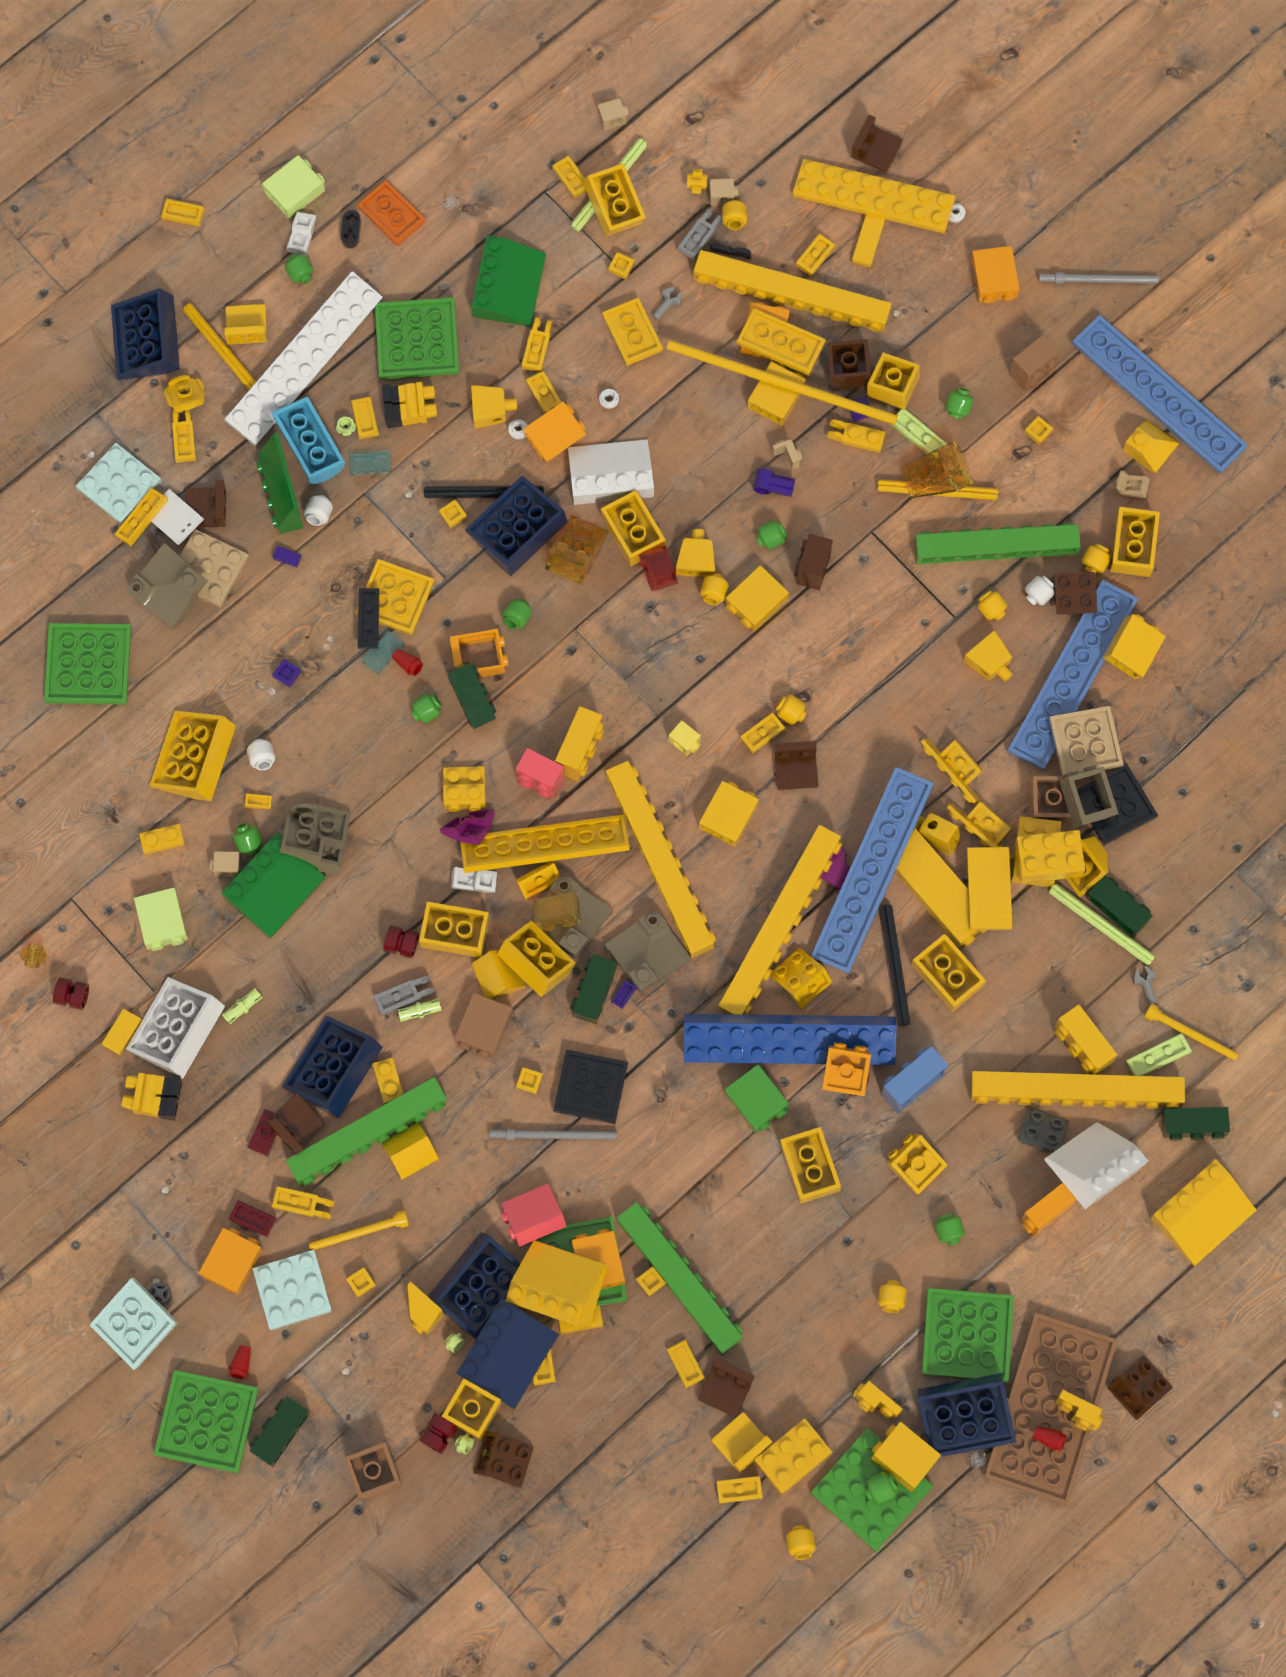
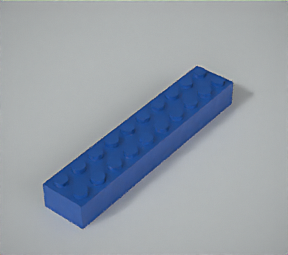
(785, 1038)

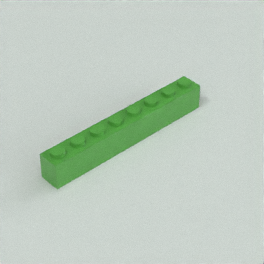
(997, 544)
(366, 1131)
(679, 1279)

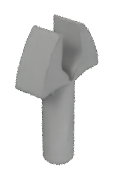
(667, 302)
(1146, 983)

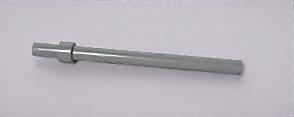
(1060, 277)
(511, 1134)

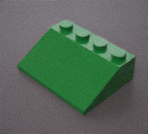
(508, 282)
(279, 486)
(272, 887)

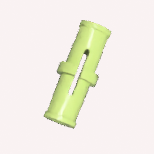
(242, 1006)
(419, 1010)

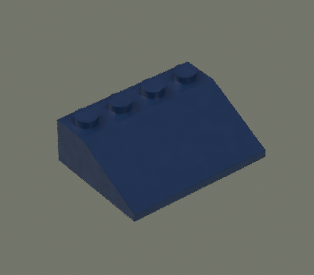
(145, 335)
(517, 525)
(332, 1066)
(475, 1284)
(507, 1353)
(967, 1415)

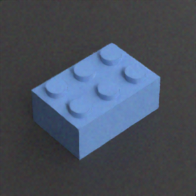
(914, 1078)

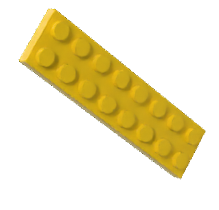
(874, 196)
(546, 843)

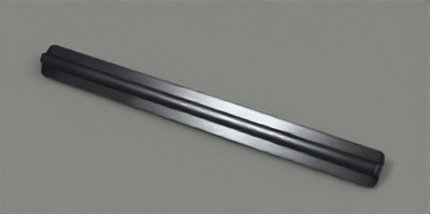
(467, 491)
(895, 965)

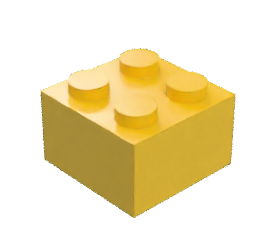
(893, 381)
(472, 1409)

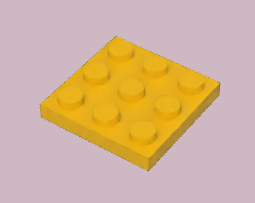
(401, 595)

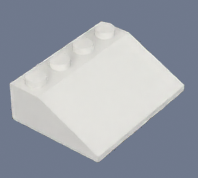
(610, 471)
(175, 1027)
(1095, 1163)

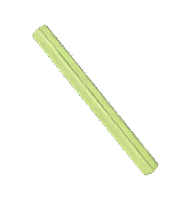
(628, 160)
(1101, 924)

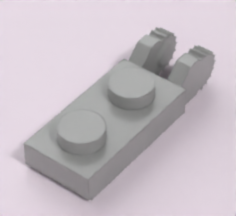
(699, 235)
(402, 995)

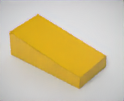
(258, 801)

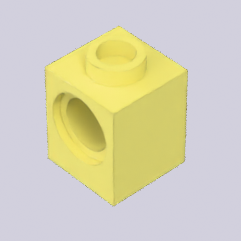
(685, 738)

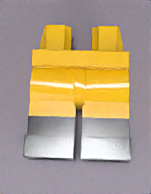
(407, 405)
(153, 1095)

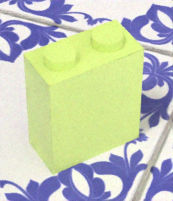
(294, 186)
(161, 919)

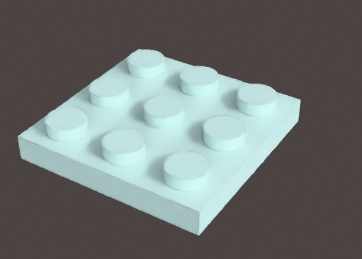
(118, 483)
(292, 1290)
(134, 1323)

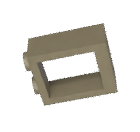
(1073, 801)

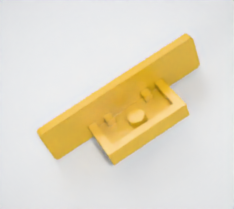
(958, 765)
(984, 823)

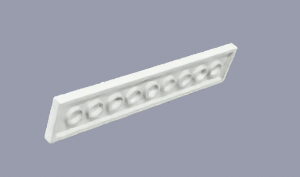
(303, 358)

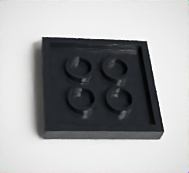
(1130, 801)
(590, 1087)

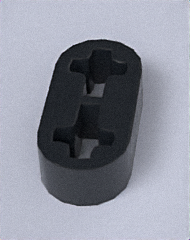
(355, 229)

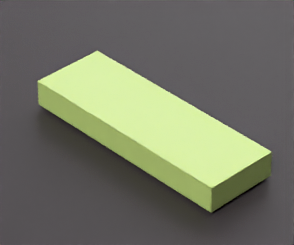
(917, 432)
(1158, 1056)

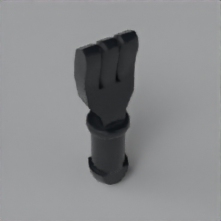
(742, 252)

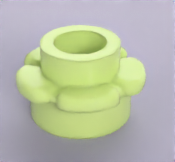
(345, 421)
(454, 1342)
(464, 1444)

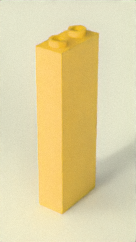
(937, 889)

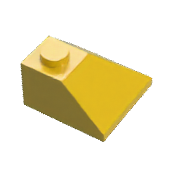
(1150, 446)
(1095, 866)
(423, 1310)

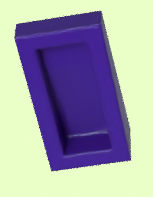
(286, 556)
(624, 994)

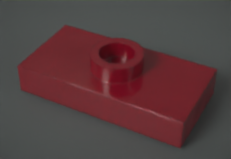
(263, 1135)
(252, 1218)

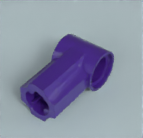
(767, 482)

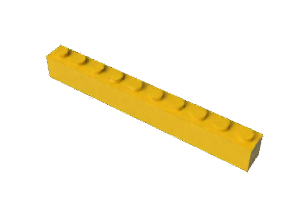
(792, 291)
(660, 860)
(780, 922)
(1077, 1088)

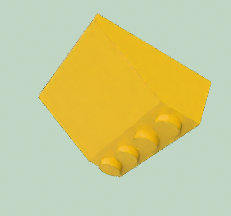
(193, 755)
(1204, 1212)
(557, 1284)

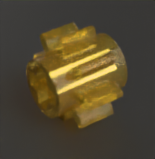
(33, 955)

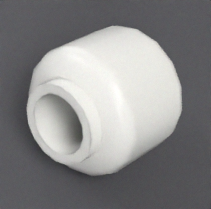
(318, 510)
(1039, 590)
(261, 754)

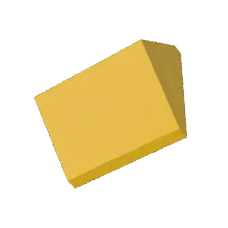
(496, 976)
(410, 1151)

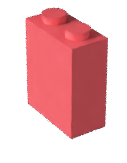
(532, 1215)

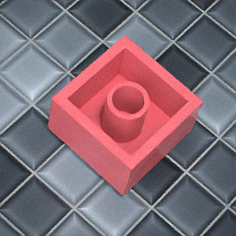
(539, 774)

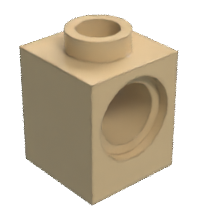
(612, 114)
(722, 191)
(226, 864)

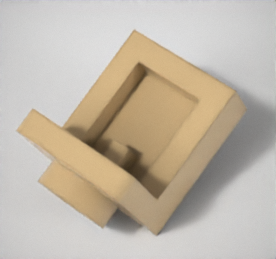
(792, 454)
(1132, 485)

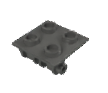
(1043, 1130)

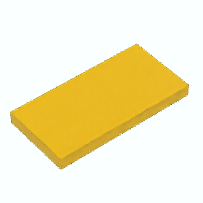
(781, 341)
(989, 888)

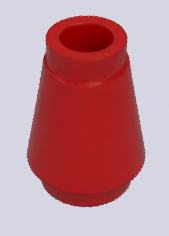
(409, 663)
(241, 1363)
(1051, 1438)

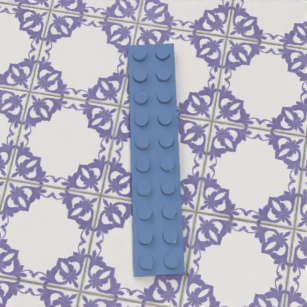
(1159, 394)
(1072, 674)
(872, 870)

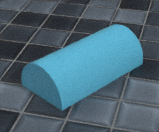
(309, 441)

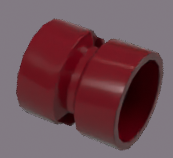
(401, 941)
(64, 994)
(438, 1433)

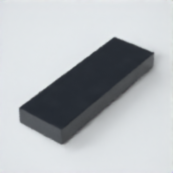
(368, 618)

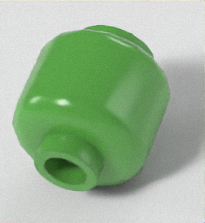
(299, 268)
(959, 403)
(771, 534)
(516, 614)
(426, 708)
(247, 839)
(949, 1229)
(881, 1487)

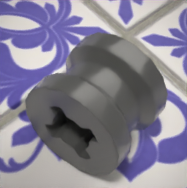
(158, 1289)

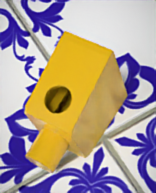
(490, 405)
(696, 556)
(990, 658)
(939, 833)

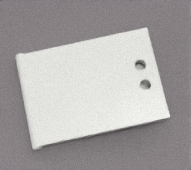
(176, 518)

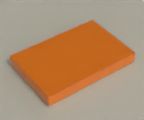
(391, 212)

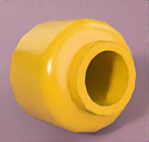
(734, 215)
(1096, 559)
(714, 589)
(992, 605)
(791, 709)
(892, 1296)
(800, 1542)

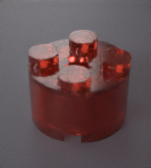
(658, 568)

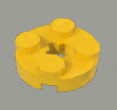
(179, 401)

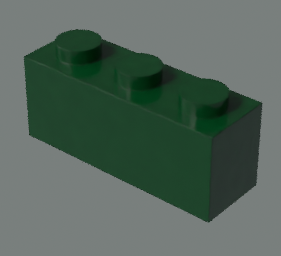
(471, 694)
(1119, 906)
(593, 988)
(1196, 1123)
(279, 1431)

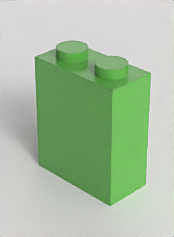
(757, 1099)

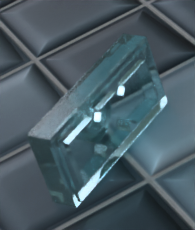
(370, 463)
(379, 658)

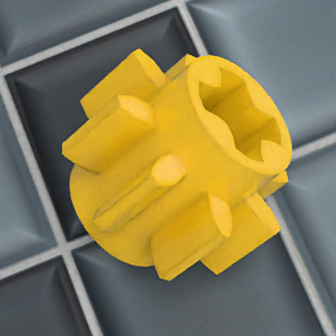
(697, 181)

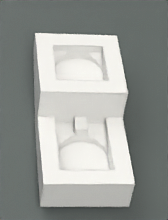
(301, 233)
(476, 881)

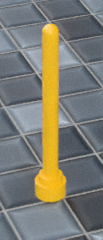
(1155, 1014)
(398, 1220)

